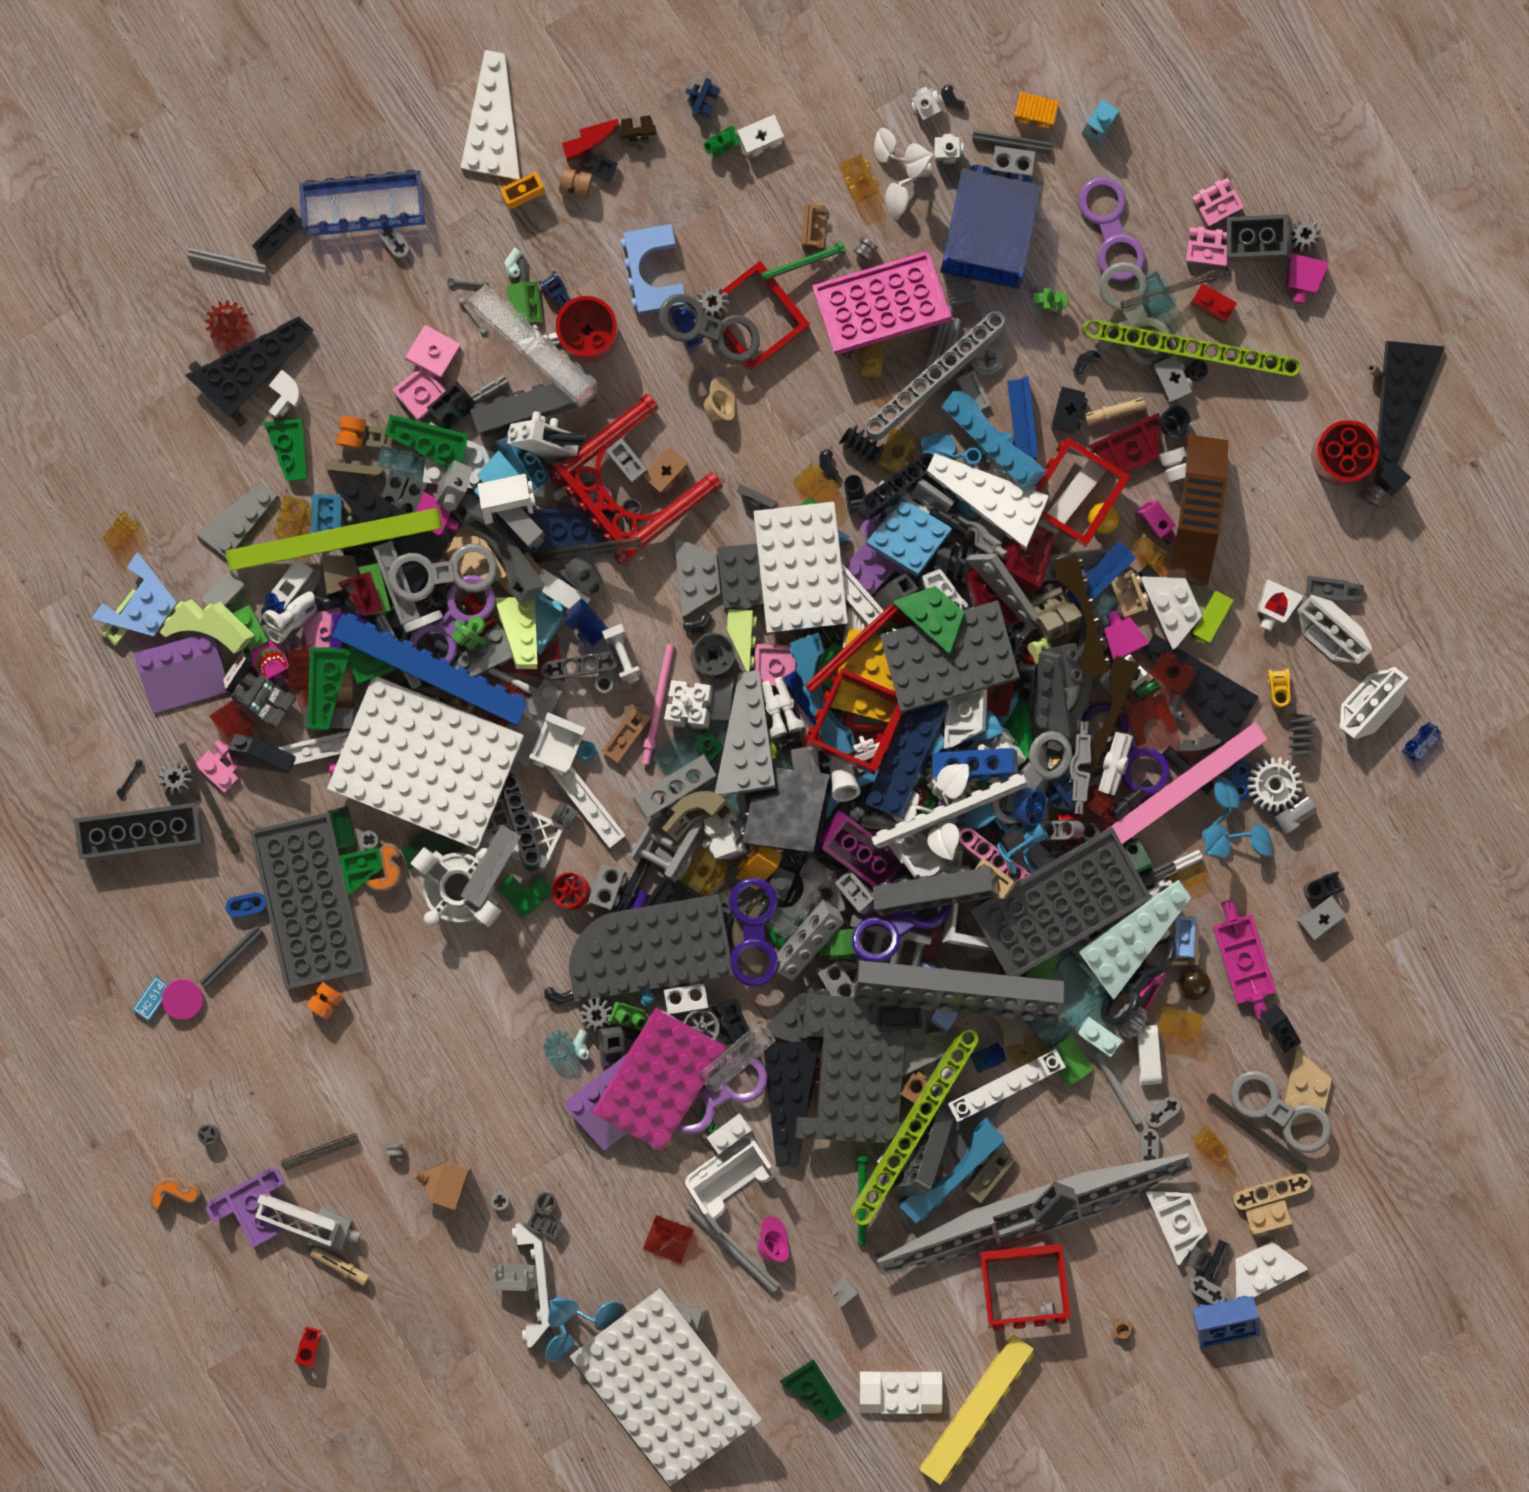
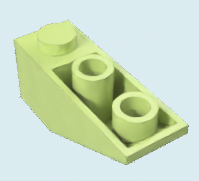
(740, 630)

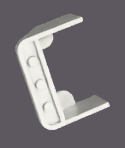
(727, 1174)

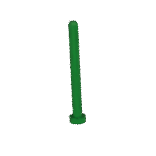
(837, 249)
(862, 1161)

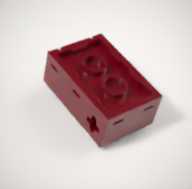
(1029, 565)

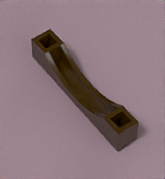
(1092, 658)
(1121, 677)

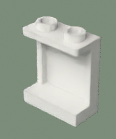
(505, 495)
(557, 744)

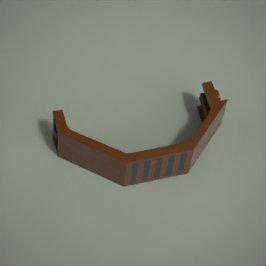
(1200, 509)

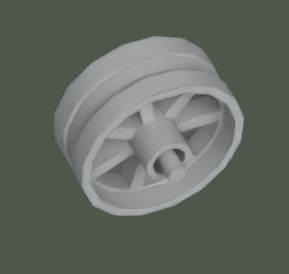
(701, 1026)

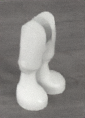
(293, 617)
(777, 702)

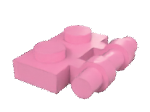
(1220, 208)
(1207, 253)
(216, 770)

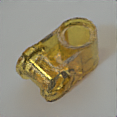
(122, 530)
(1152, 554)
(1209, 1143)

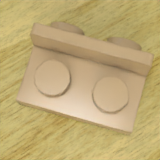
(1268, 1217)

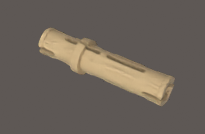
(1117, 410)
(318, 1253)

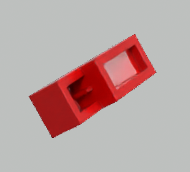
(590, 139)

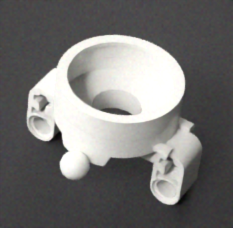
(436, 871)

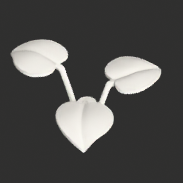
(917, 165)
(946, 837)

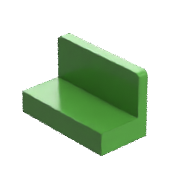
(526, 299)
(1074, 1060)

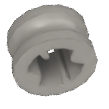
(369, 846)
(393, 1149)
(495, 1196)

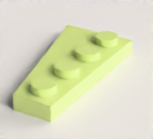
(519, 629)

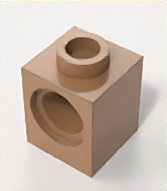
(906, 1091)

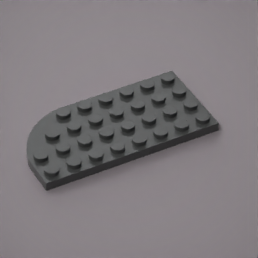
(651, 948)

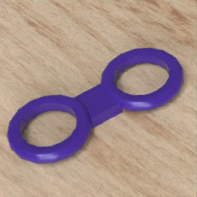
(1134, 752)
(897, 926)
(753, 931)

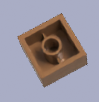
(444, 1183)

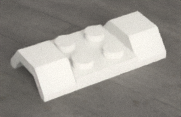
(916, 854)
(900, 1392)

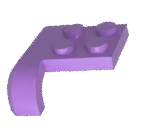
(871, 567)
(243, 1202)

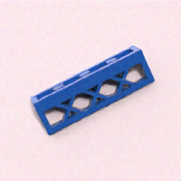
(1022, 416)
(1105, 571)

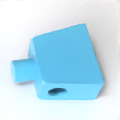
(1100, 121)
(496, 469)

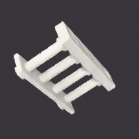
(615, 637)

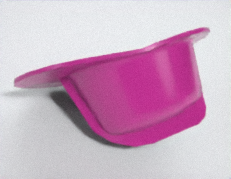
(773, 1240)

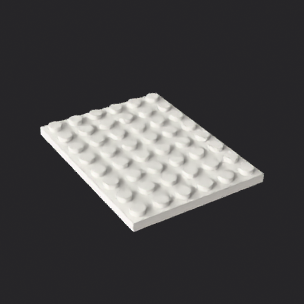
(425, 762)
(665, 1387)

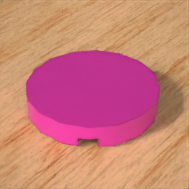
(182, 999)

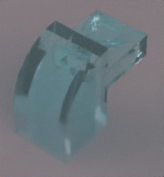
(401, 460)

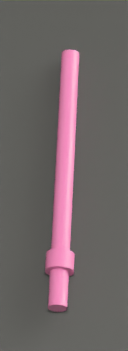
(650, 743)

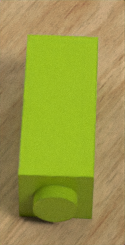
(1211, 618)

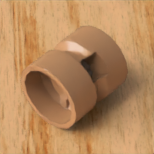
(575, 183)

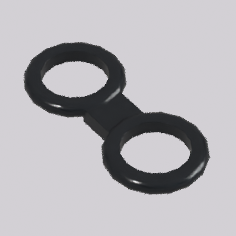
(1136, 984)

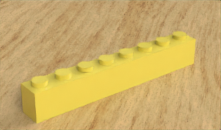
(976, 1409)

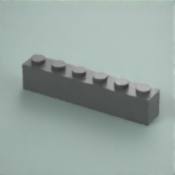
(935, 891)

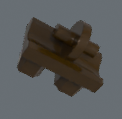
(646, 129)

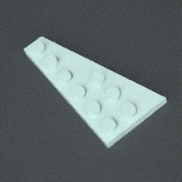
(1125, 945)

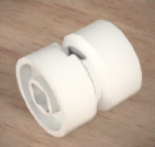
(1175, 463)

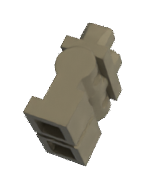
(1055, 612)

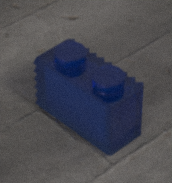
(586, 621)

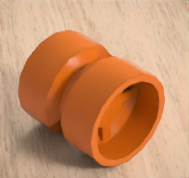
(351, 432)
(317, 1002)

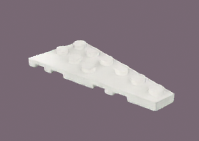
(491, 134)

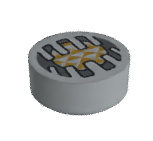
(1054, 760)

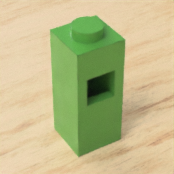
(380, 586)

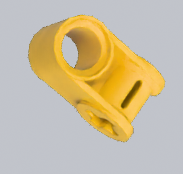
(1279, 685)

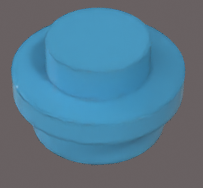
(586, 751)

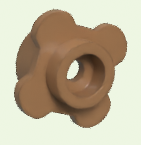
(1118, 1324)

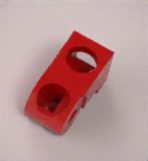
(308, 1346)

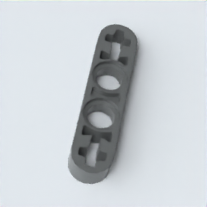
(581, 669)

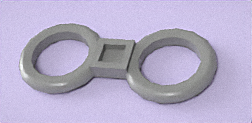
(1135, 315)
(442, 572)
(1034, 771)
(1281, 1112)

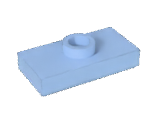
(1185, 936)

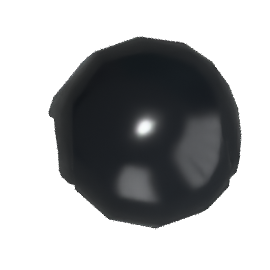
(1174, 421)

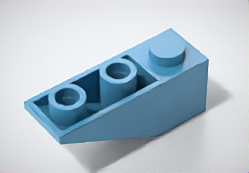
(524, 462)

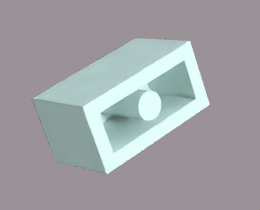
(1098, 1036)

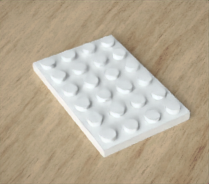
(800, 567)

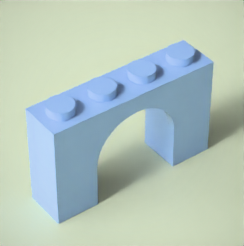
(638, 245)

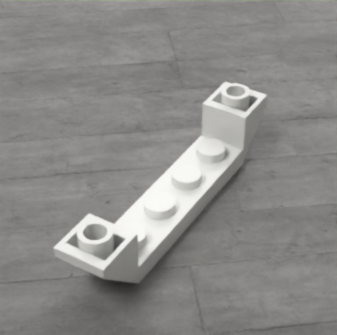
(1006, 1085)
(525, 1236)

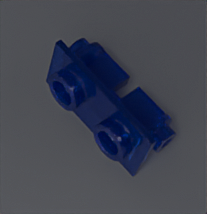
(272, 603)
(1427, 734)

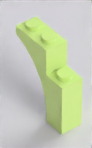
(213, 620)

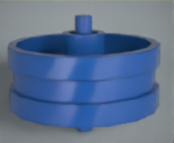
(1029, 806)

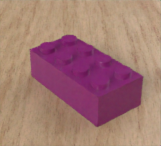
(855, 849)

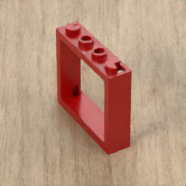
(784, 299)
(1053, 464)
(828, 698)
(1021, 1254)

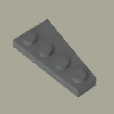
(486, 656)

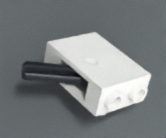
(545, 438)

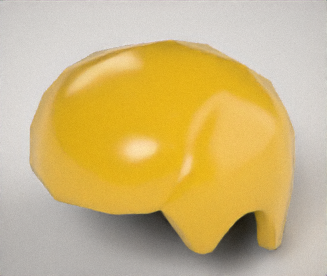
(1110, 522)

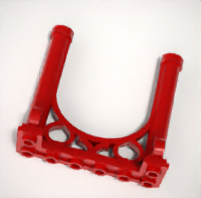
(562, 473)

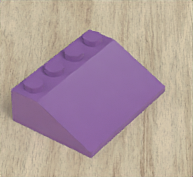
(181, 672)
(584, 1102)

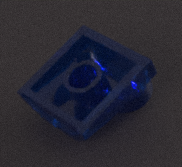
(684, 322)

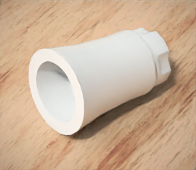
(843, 781)

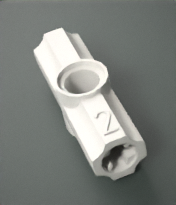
(1115, 763)

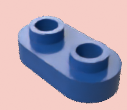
(1240, 780)
(246, 904)

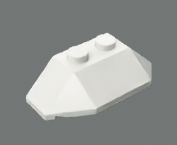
(1333, 630)
(1373, 702)

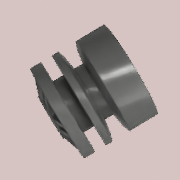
(712, 643)

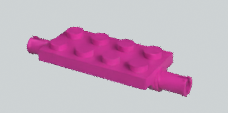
(1244, 958)

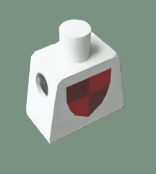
(1276, 604)

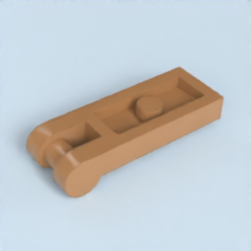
(625, 735)

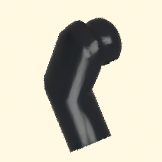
(949, 98)
(1085, 358)
(825, 463)
(698, 625)
(557, 998)

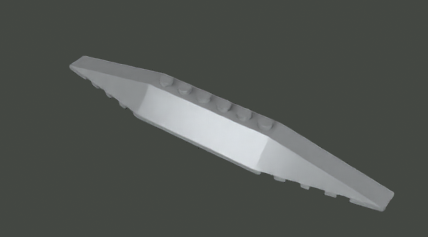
(1012, 1220)

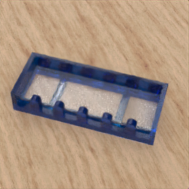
(362, 203)

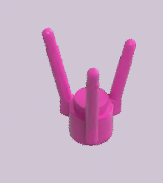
(1152, 982)

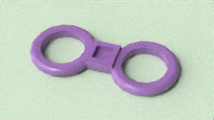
(1110, 226)
(446, 625)
(715, 1099)

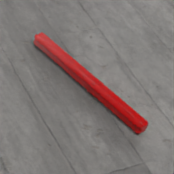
(851, 648)

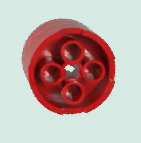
(583, 313)
(1329, 458)

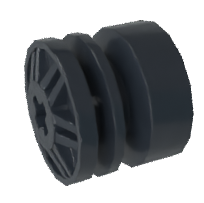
(953, 563)

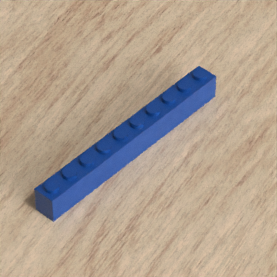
(430, 670)

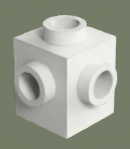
(934, 99)
(945, 155)

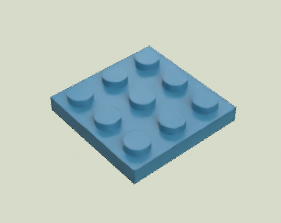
(909, 536)

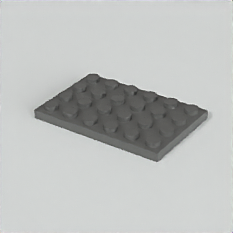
(928, 675)

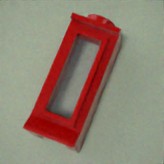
(862, 723)

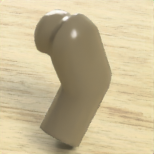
(1375, 370)

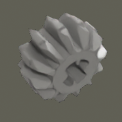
(1310, 240)
(719, 301)
(171, 772)
(589, 1015)
(1134, 1025)

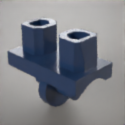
(700, 107)
(1057, 784)

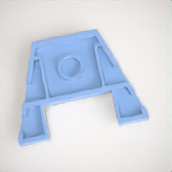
(146, 608)

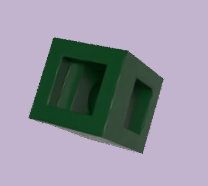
(712, 752)

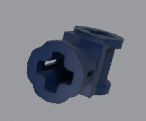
(555, 288)

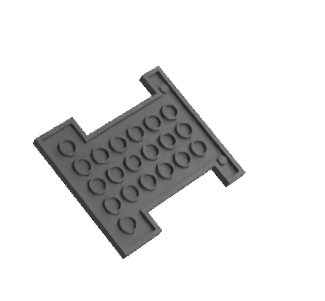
(857, 1071)

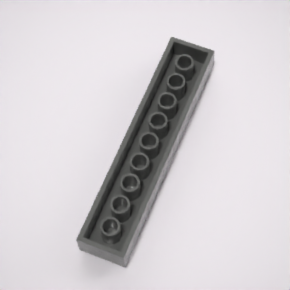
(958, 991)

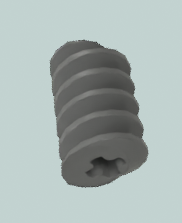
(1302, 735)

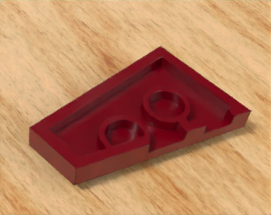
(550, 653)

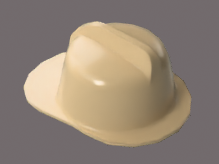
(721, 400)

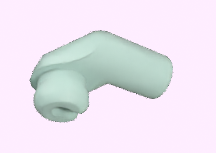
(511, 263)
(581, 1049)

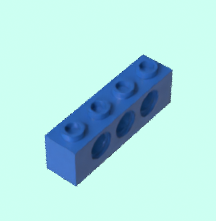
(1006, 756)

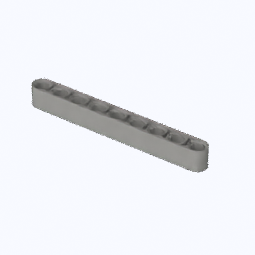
(932, 385)

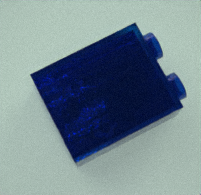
(991, 227)

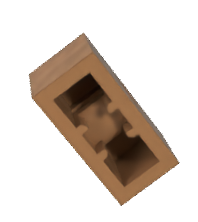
(655, 477)

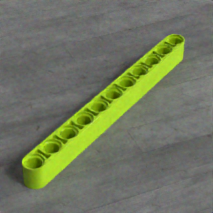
(1200, 352)
(333, 539)
(914, 1136)

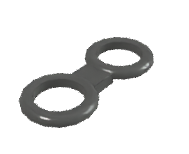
(709, 328)

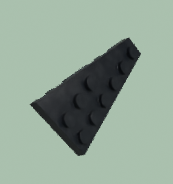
(1405, 381)
(371, 506)
(1211, 695)
(790, 1089)

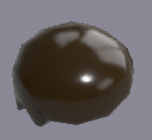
(1194, 984)

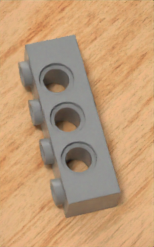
(645, 799)
(808, 939)

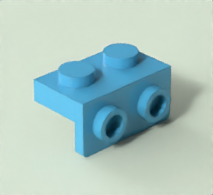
(326, 512)

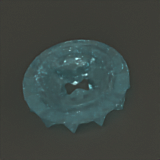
(554, 1040)

